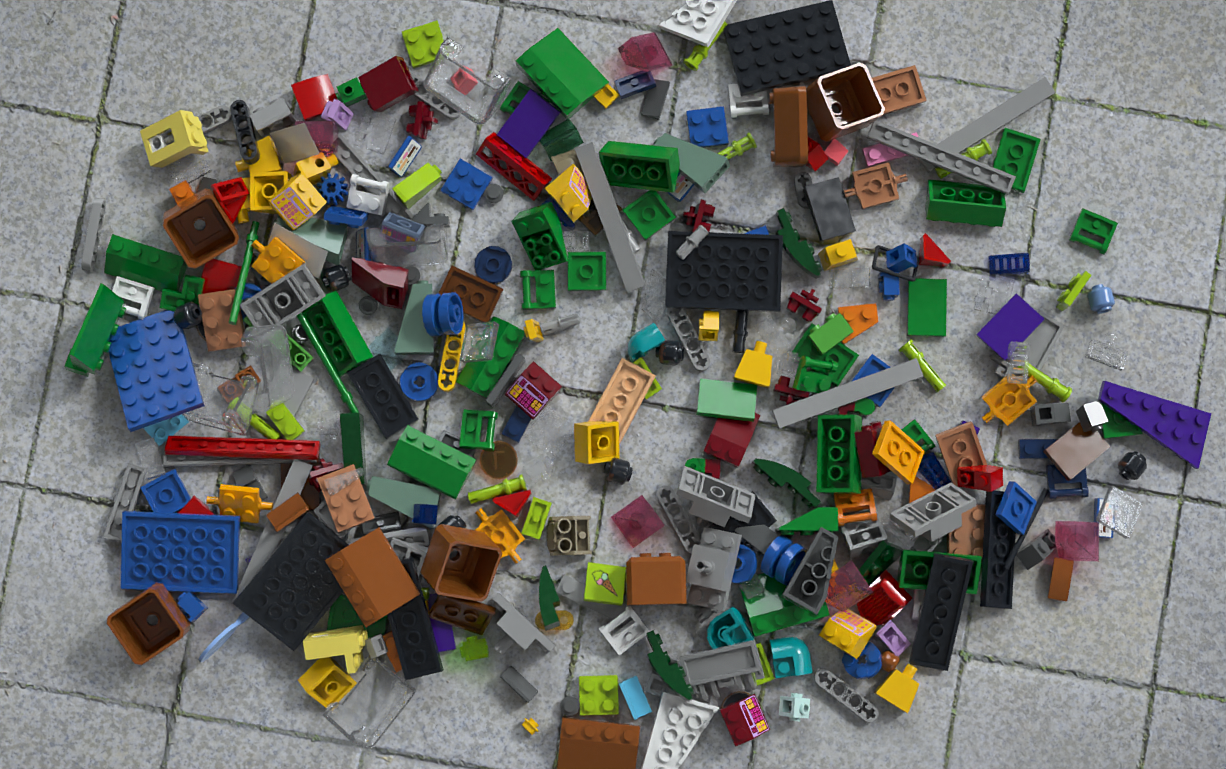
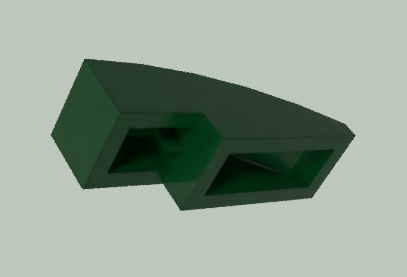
(548, 600)

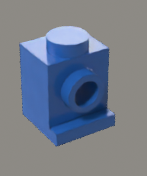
(901, 258)
(888, 286)
(191, 605)

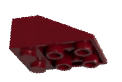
(381, 281)

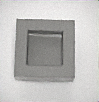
(376, 646)

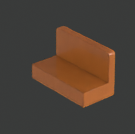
(287, 511)

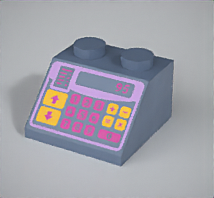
(401, 229)

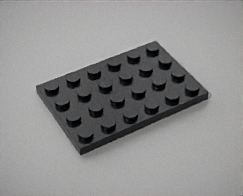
(786, 47)
(725, 272)
(294, 583)

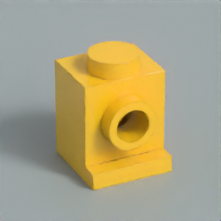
(709, 326)

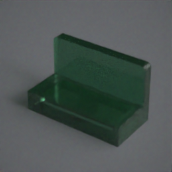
(561, 139)

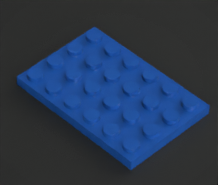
(154, 370)
(180, 551)

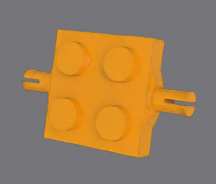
(275, 260)
(1009, 400)
(240, 502)
(501, 532)

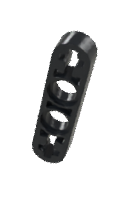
(243, 132)

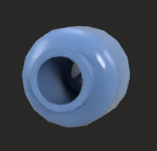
(1101, 299)

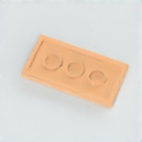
(623, 395)

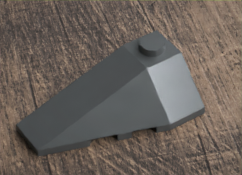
(811, 579)

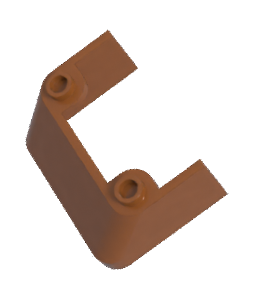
(789, 126)

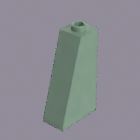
(696, 163)
(323, 234)
(413, 336)
(402, 495)

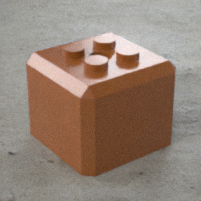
(852, 93)
(204, 244)
(469, 572)
(656, 579)
(140, 637)

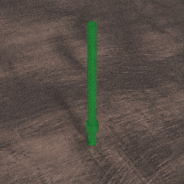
(251, 237)
(346, 396)

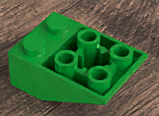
(541, 236)
(812, 522)

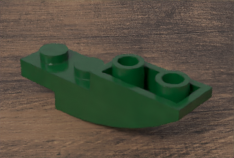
(799, 252)
(781, 474)
(671, 675)

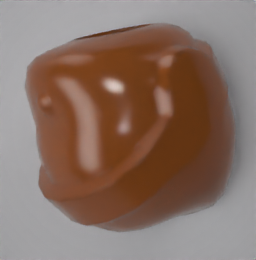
(889, 661)

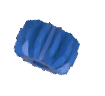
(339, 186)

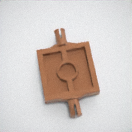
(875, 185)

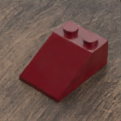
(730, 439)

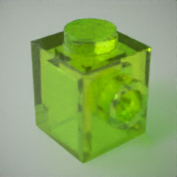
(474, 648)

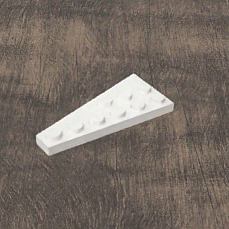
(699, 20)
(675, 731)

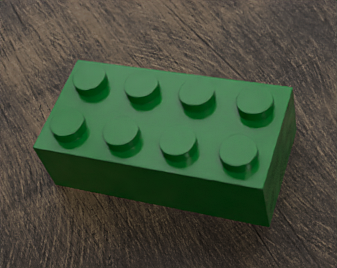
(838, 455)

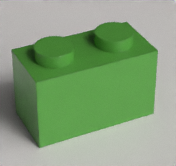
(830, 333)

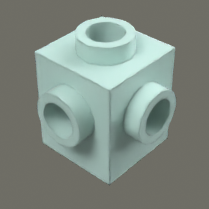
(794, 707)

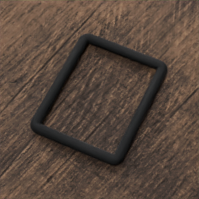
(913, 278)

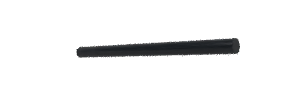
(1021, 538)

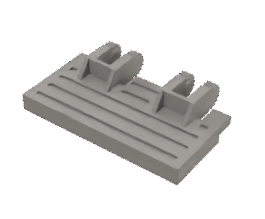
(1040, 342)
(721, 666)

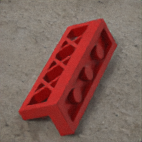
(515, 163)

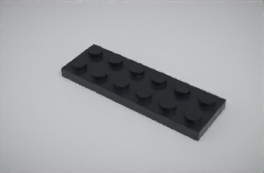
(997, 546)
(940, 611)
(414, 633)

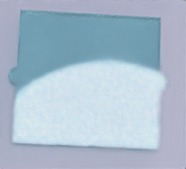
(385, 345)

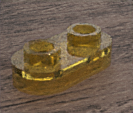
(560, 613)

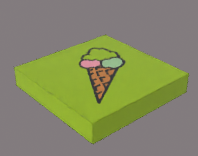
(604, 584)

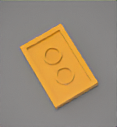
(898, 452)

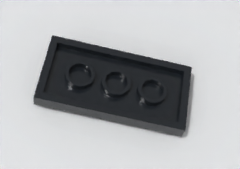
(383, 396)

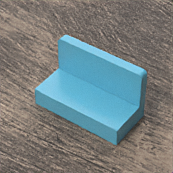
(635, 697)

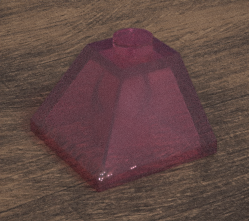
(644, 53)
(637, 521)
(1077, 540)

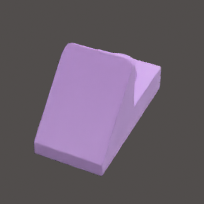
(337, 112)
(893, 638)

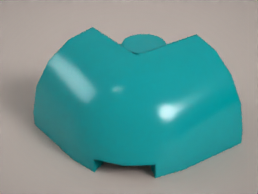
(644, 341)
(728, 629)
(790, 657)

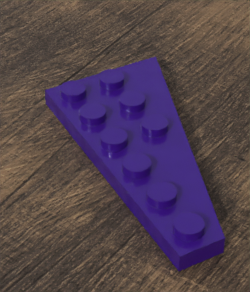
(1165, 421)

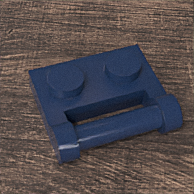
(1055, 477)

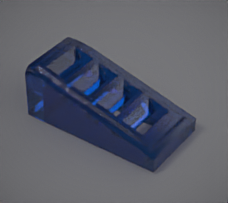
(564, 219)
(1026, 264)
(928, 463)

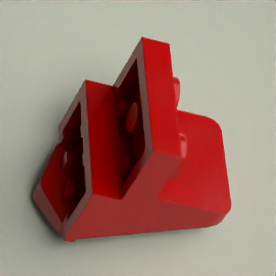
(885, 600)

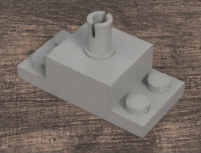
(283, 298)
(714, 499)
(934, 513)
(712, 568)
(518, 628)

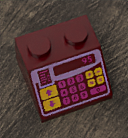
(533, 390)
(744, 719)

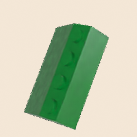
(561, 73)
(97, 330)
(772, 612)

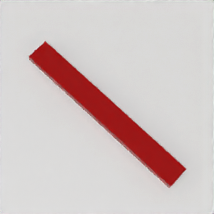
(242, 447)

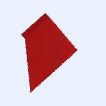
(231, 196)
(931, 254)
(513, 502)

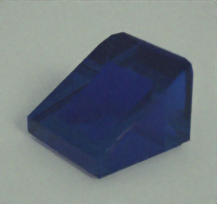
(425, 514)

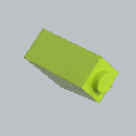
(417, 184)

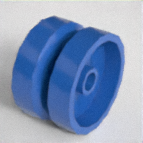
(442, 314)
(782, 559)

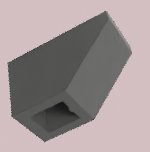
(1050, 413)
(757, 536)
(1037, 549)

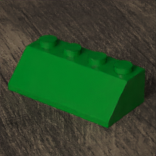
(640, 166)
(964, 203)
(144, 264)
(337, 333)
(483, 375)
(431, 462)
(915, 568)

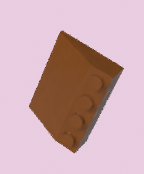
(372, 577)
(597, 744)

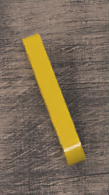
(454, 355)

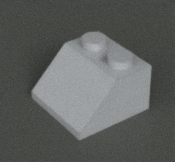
(273, 117)

